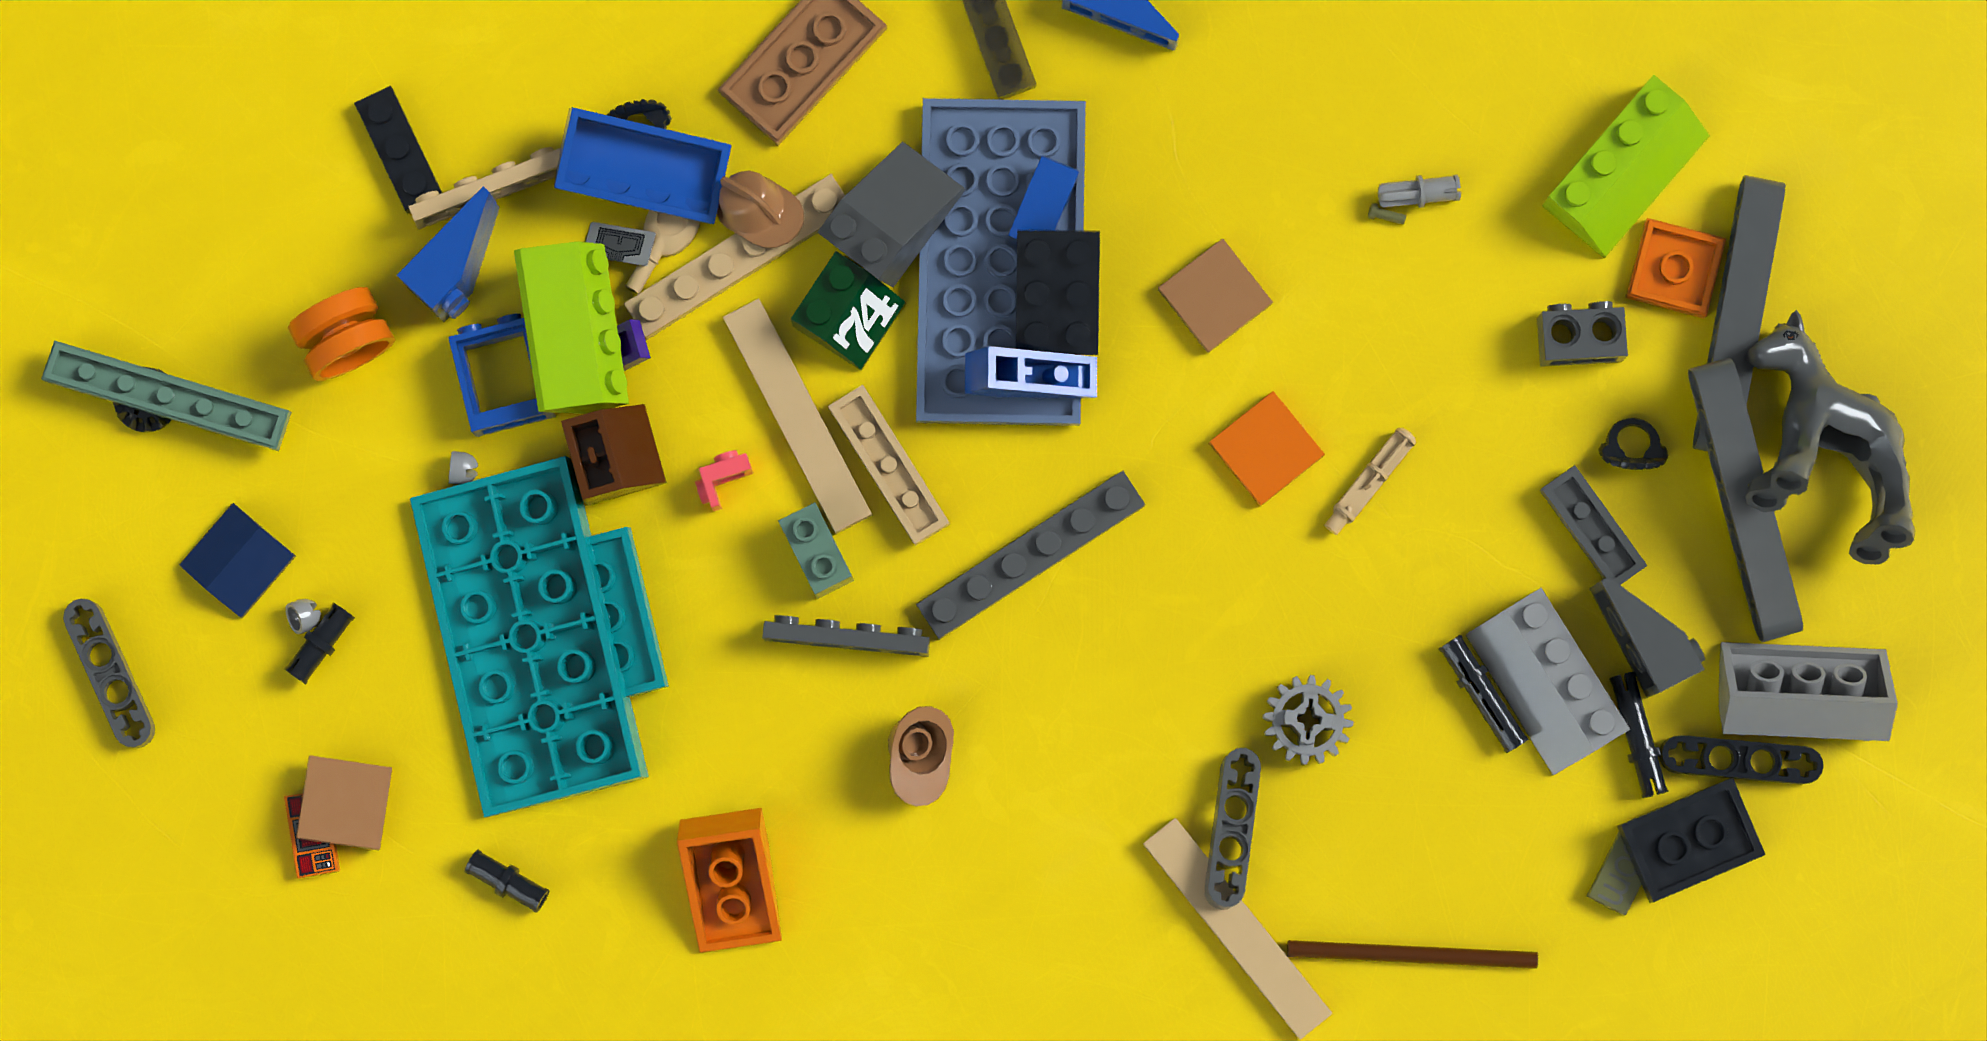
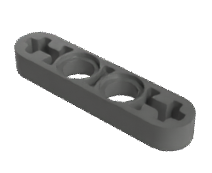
(103, 676)
(1238, 829)

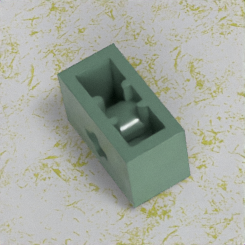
(816, 550)

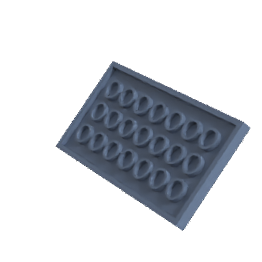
(970, 258)

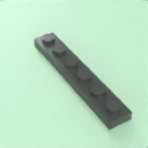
(1031, 555)

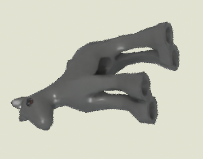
(1837, 420)

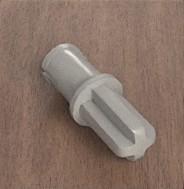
(1419, 191)

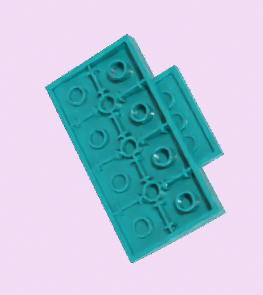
(539, 634)

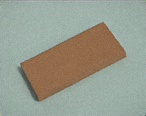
(800, 63)

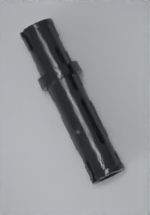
(1482, 692)
(1639, 737)

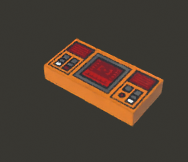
(309, 856)

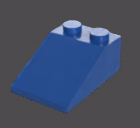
(450, 262)

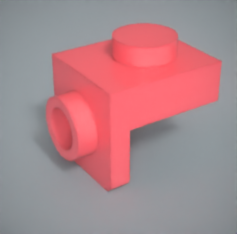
(726, 468)

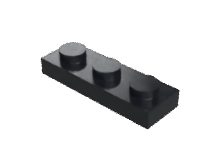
(397, 146)

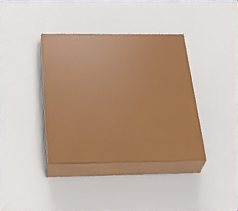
(1215, 295)
(344, 803)

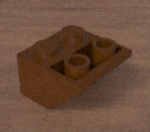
(613, 452)

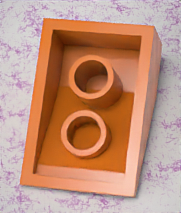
(729, 879)

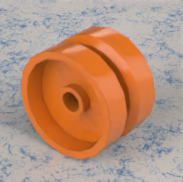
(341, 333)

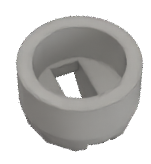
(461, 468)
(302, 615)

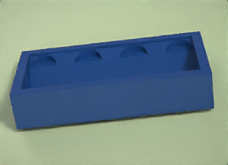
(641, 165)

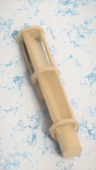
(1370, 479)

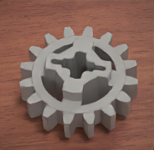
(1327, 721)

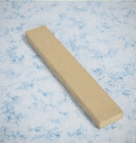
(797, 416)
(1239, 932)

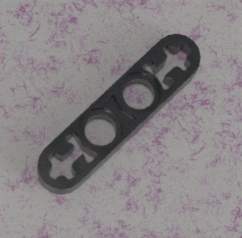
(1741, 755)

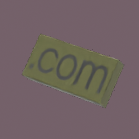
(1616, 880)

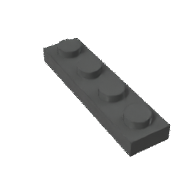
(828, 634)

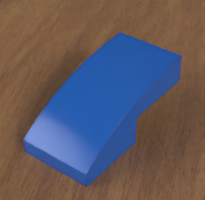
(1045, 196)

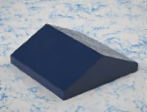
(237, 560)

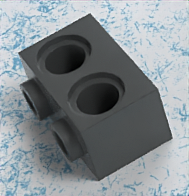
(1584, 346)

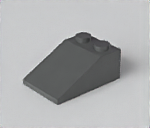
(892, 213)
(1650, 642)

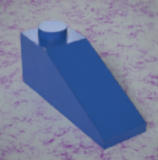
(1129, 16)
(1029, 374)

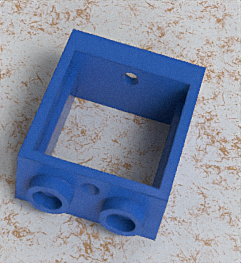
(501, 418)

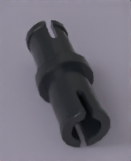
(319, 643)
(507, 881)

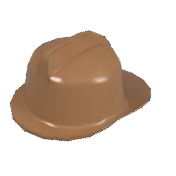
(759, 209)
(920, 755)

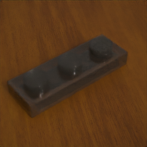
(1000, 47)

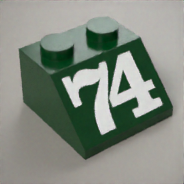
(847, 310)

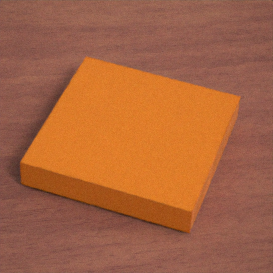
(1675, 268)
(1266, 448)

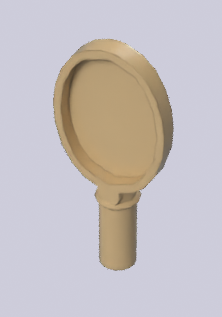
(671, 237)

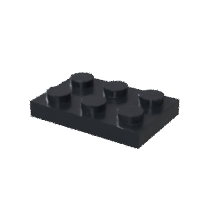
(1058, 291)
(1691, 840)

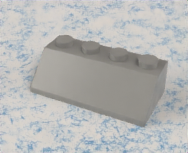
(1547, 681)
(1806, 691)

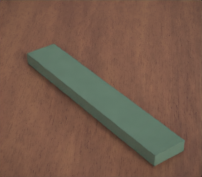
(166, 395)

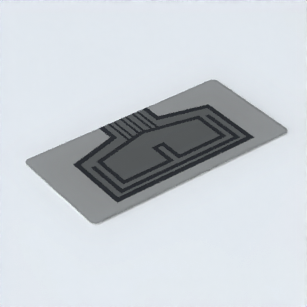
(623, 243)

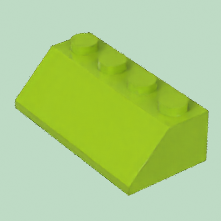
(1627, 167)
(571, 327)

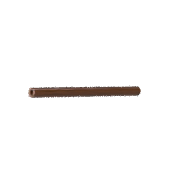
(1412, 954)

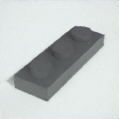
(1593, 526)

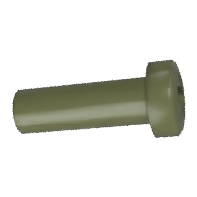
(1385, 214)

